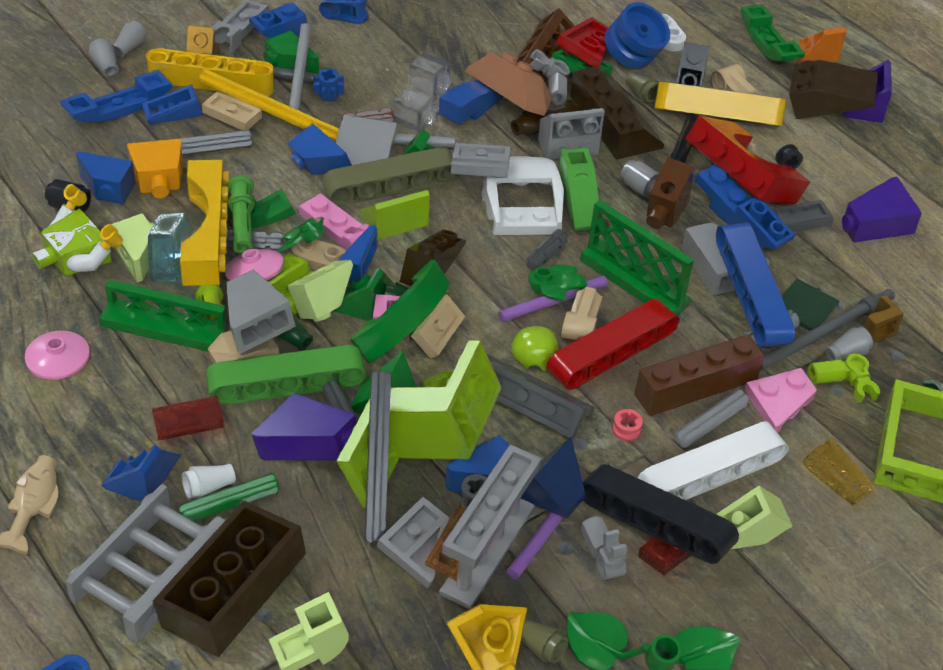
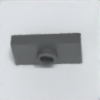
(805, 215)

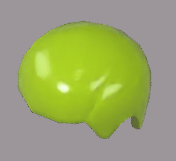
(534, 346)

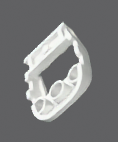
(525, 219)

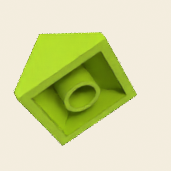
(398, 214)

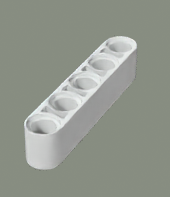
(718, 462)

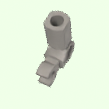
(556, 73)
(605, 548)

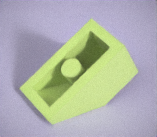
(134, 245)
(321, 290)
(757, 517)

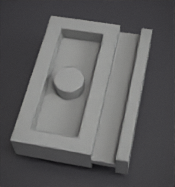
(481, 160)

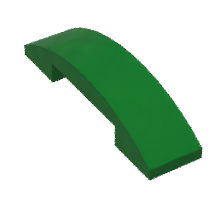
(766, 38)
(404, 314)

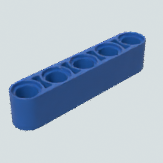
(755, 285)

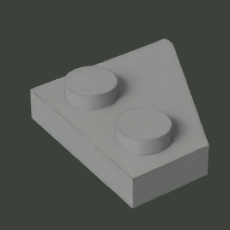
(413, 539)

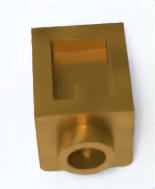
(201, 40)
(884, 320)

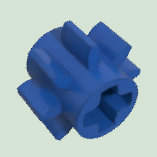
(328, 84)

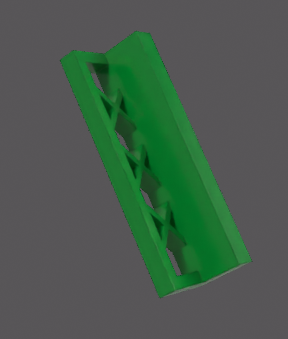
(165, 322)

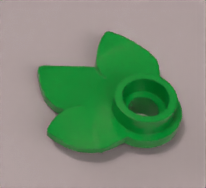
(308, 231)
(556, 280)

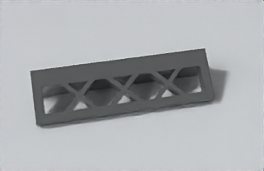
(539, 399)

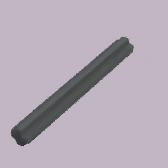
(377, 456)

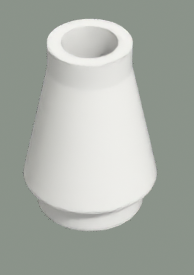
(206, 479)

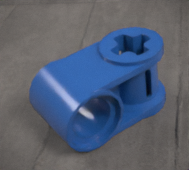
(344, 10)

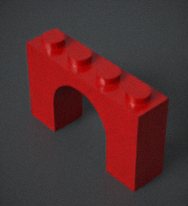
(726, 146)

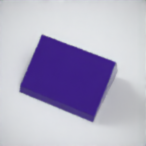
(883, 96)

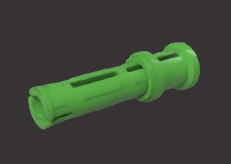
(241, 205)

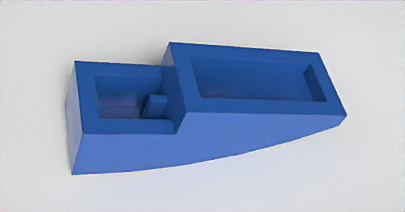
(467, 101)

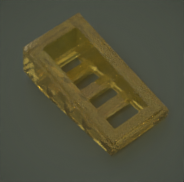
(830, 451)

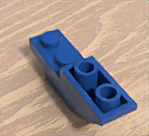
(736, 207)

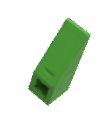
(579, 185)

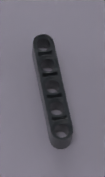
(660, 514)

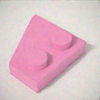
(781, 396)

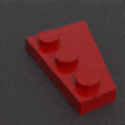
(585, 41)

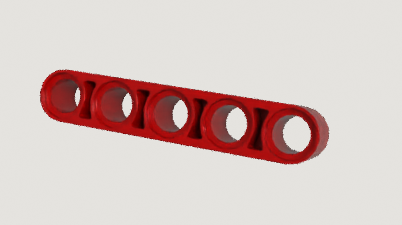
(612, 344)

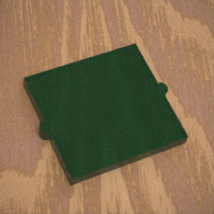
(809, 304)

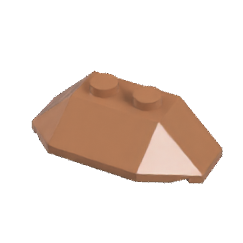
(513, 81)

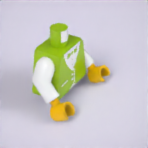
(74, 240)

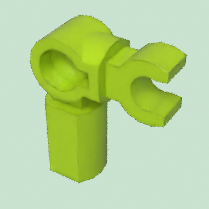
(852, 370)

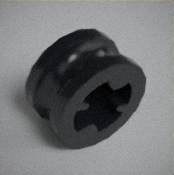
(789, 156)

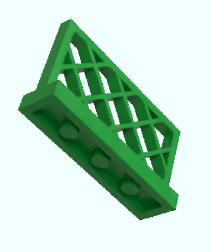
(628, 271)

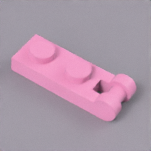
(338, 224)

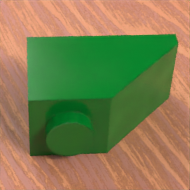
(282, 52)

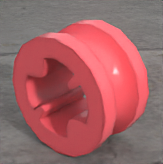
(627, 433)

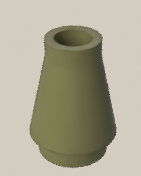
(643, 86)
(544, 641)

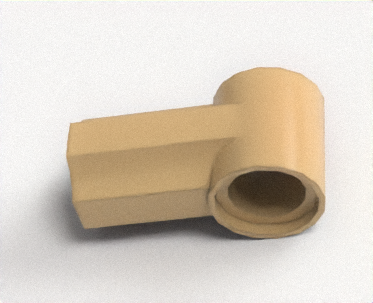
(732, 79)
(583, 315)

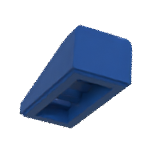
(179, 105)
(361, 253)

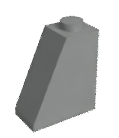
(701, 246)
(256, 311)

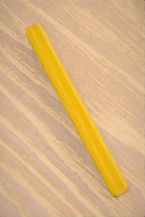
(265, 103)

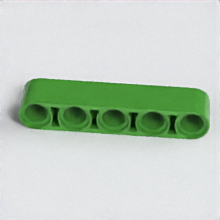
(285, 374)

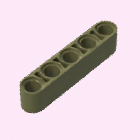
(389, 176)

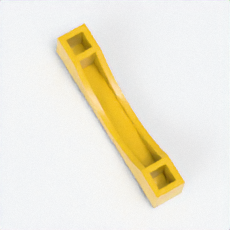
(205, 251)

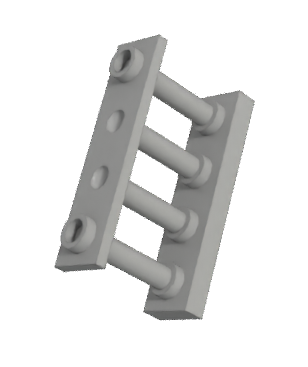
(489, 526)
(138, 614)

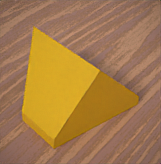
(490, 635)

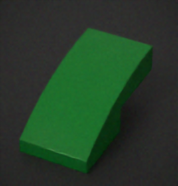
(270, 209)

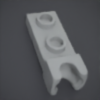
(237, 24)

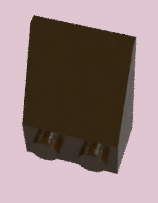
(831, 88)

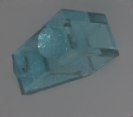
(165, 246)

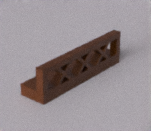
(542, 37)

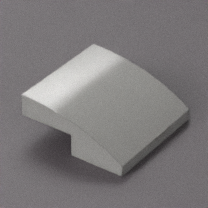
(366, 139)

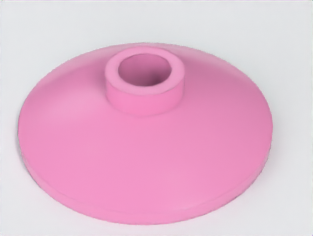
(264, 261)
(57, 355)

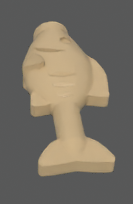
(34, 494)

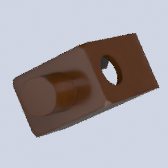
(667, 206)

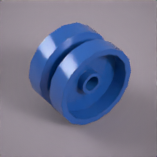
(637, 35)

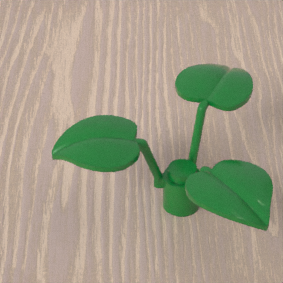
(601, 638)

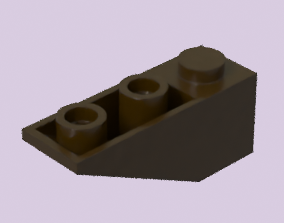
(441, 247)

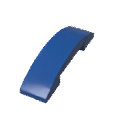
(119, 103)

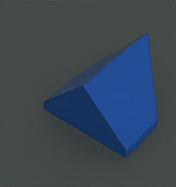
(141, 474)

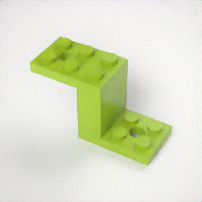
(429, 419)

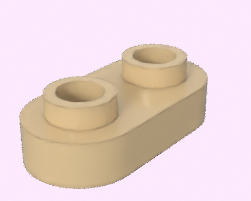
(317, 253)

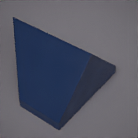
(558, 482)

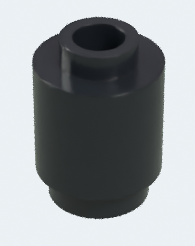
(55, 196)

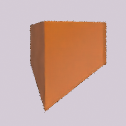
(823, 45)

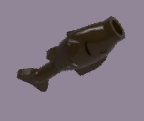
(530, 122)

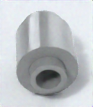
(639, 177)

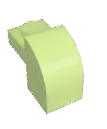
(316, 637)

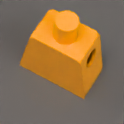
(157, 166)

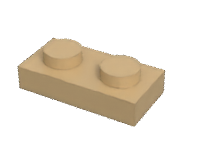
(231, 111)
(438, 327)

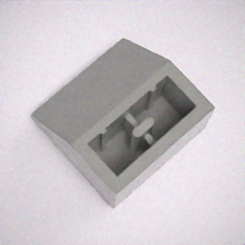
(571, 131)

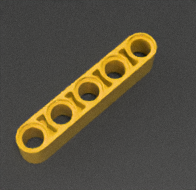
(185, 67)
(720, 103)

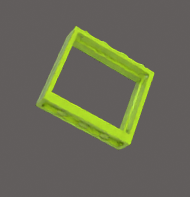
(908, 475)

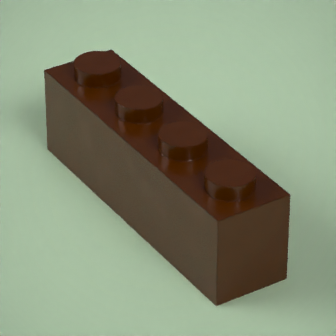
(698, 375)

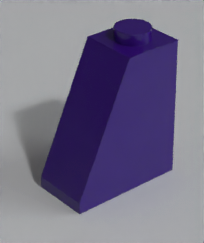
(881, 213)
(304, 431)

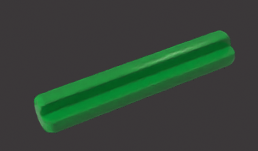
(230, 497)

